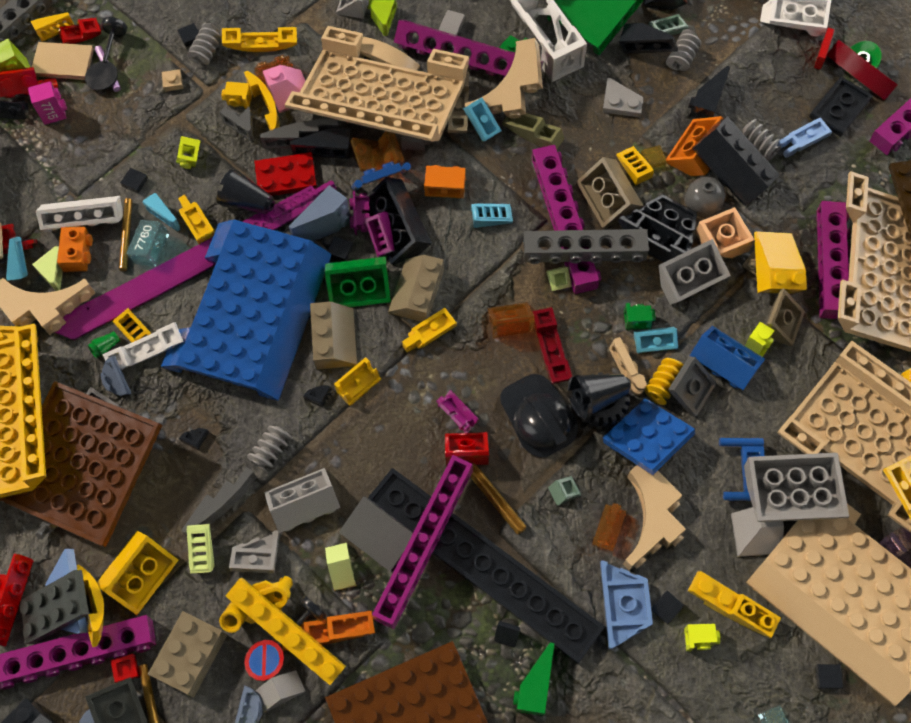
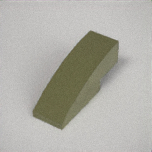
(535, 130)

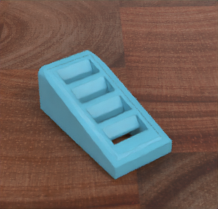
(159, 209)
(477, 209)
(16, 261)

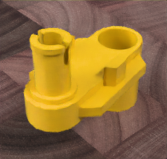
(277, 593)

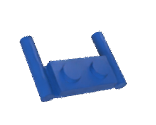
(372, 175)
(750, 448)

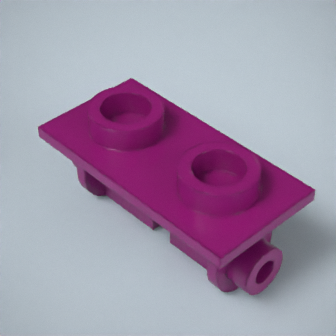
(358, 205)
(458, 411)

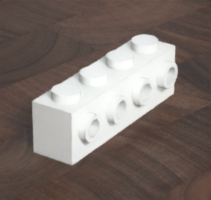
(80, 212)

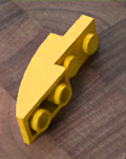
(733, 605)

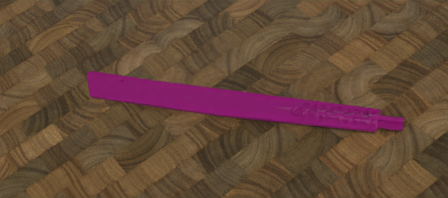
(173, 272)

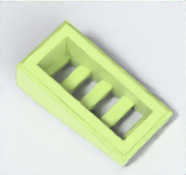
(194, 565)

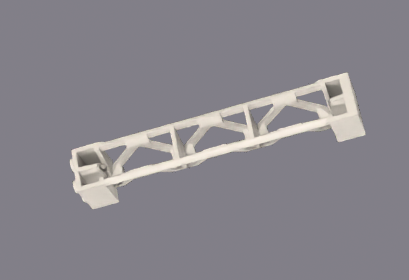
(565, 55)

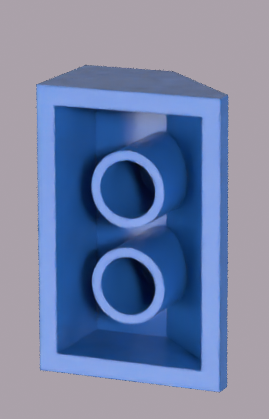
(727, 357)

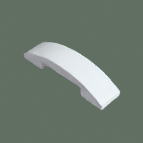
(146, 347)

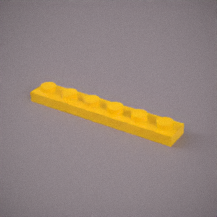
(285, 631)

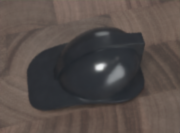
(539, 415)

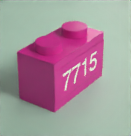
(47, 102)

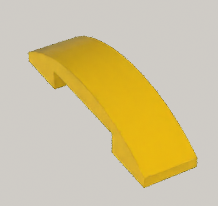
(259, 41)
(259, 88)
(95, 597)

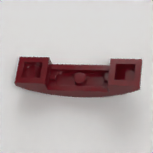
(862, 70)
(551, 346)

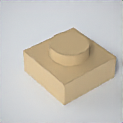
(172, 80)

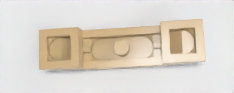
(386, 54)

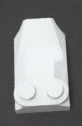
(798, 14)

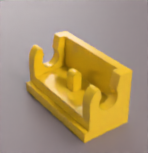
(357, 381)

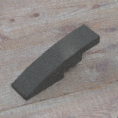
(282, 136)
(213, 508)

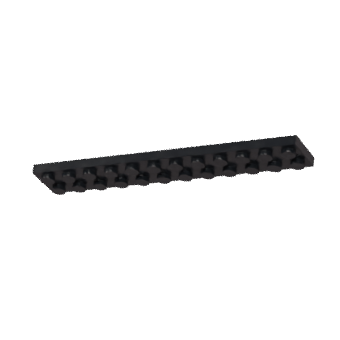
(494, 571)

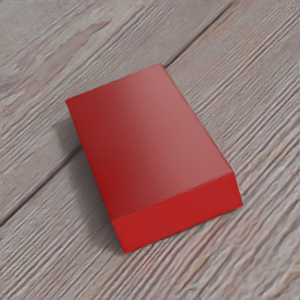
(824, 48)

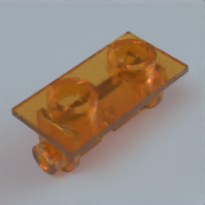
(280, 60)
(609, 527)

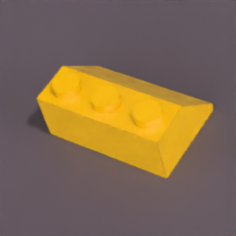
(137, 572)

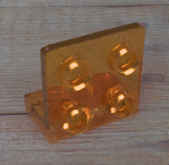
(376, 153)

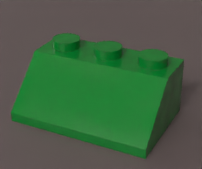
(358, 282)

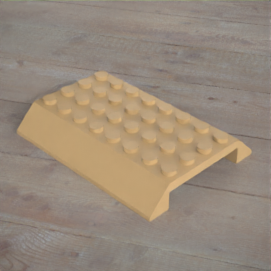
(381, 93)
(878, 291)
(863, 416)
(845, 597)

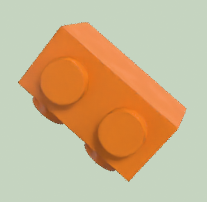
(445, 181)
(74, 249)

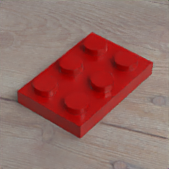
(286, 173)

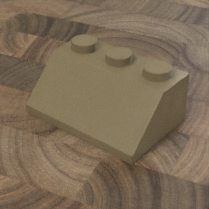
(608, 192)
(417, 287)
(333, 335)

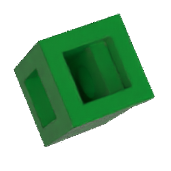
(638, 316)

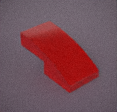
(83, 31)

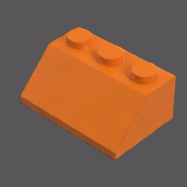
(683, 156)

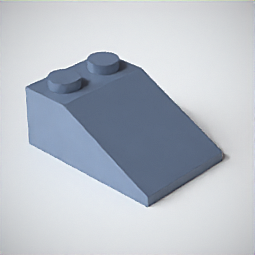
(322, 217)

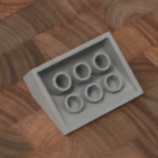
(796, 487)

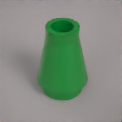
(103, 344)

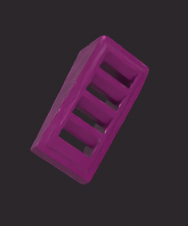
(384, 225)

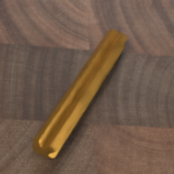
(497, 500)

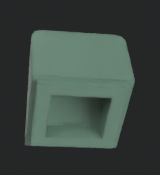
(564, 490)

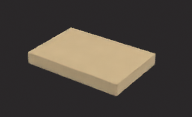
(62, 60)

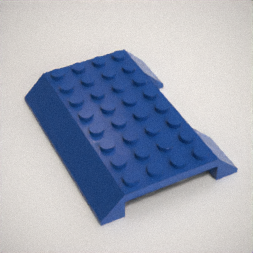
(252, 308)

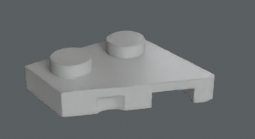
(621, 100)
(256, 556)

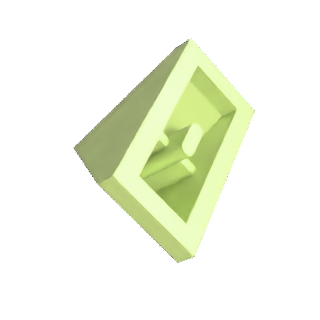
(49, 268)
(340, 567)

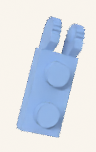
(805, 136)

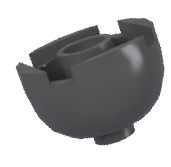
(705, 196)

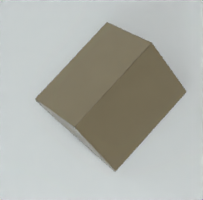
(785, 318)

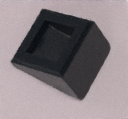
(667, 607)
(507, 634)

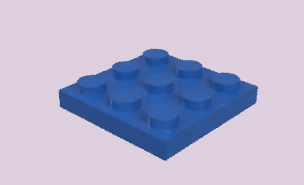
(649, 436)

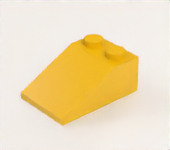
(778, 263)

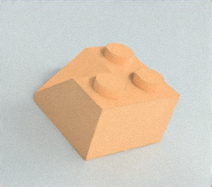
(727, 232)

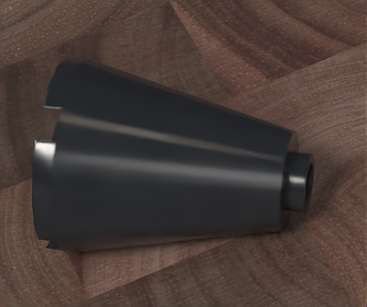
(243, 194)
(596, 392)

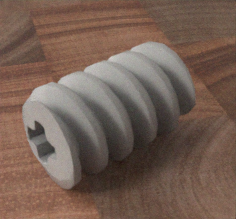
(205, 44)
(687, 48)
(759, 139)
(268, 447)

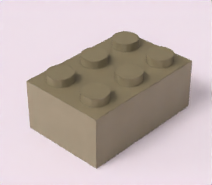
(187, 654)

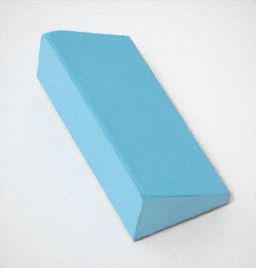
(482, 119)
(656, 339)

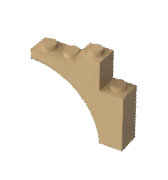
(522, 77)
(48, 308)
(659, 525)

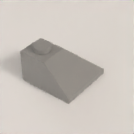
(755, 537)

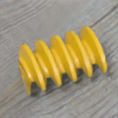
(662, 380)

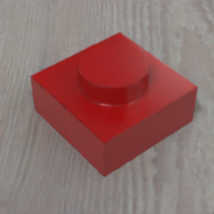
(125, 668)

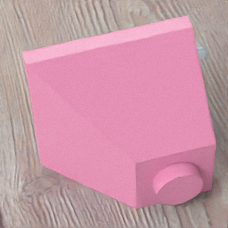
(281, 82)

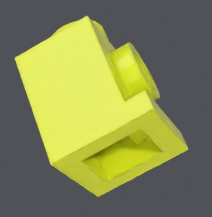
(188, 146)
(760, 339)
(701, 636)

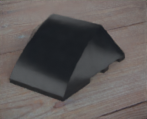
(667, 225)

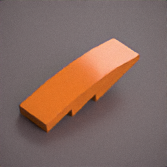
(340, 628)

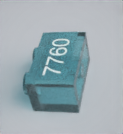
(148, 242)

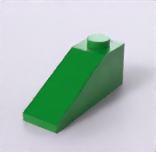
(534, 689)

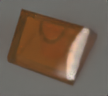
(511, 319)

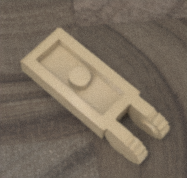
(627, 367)

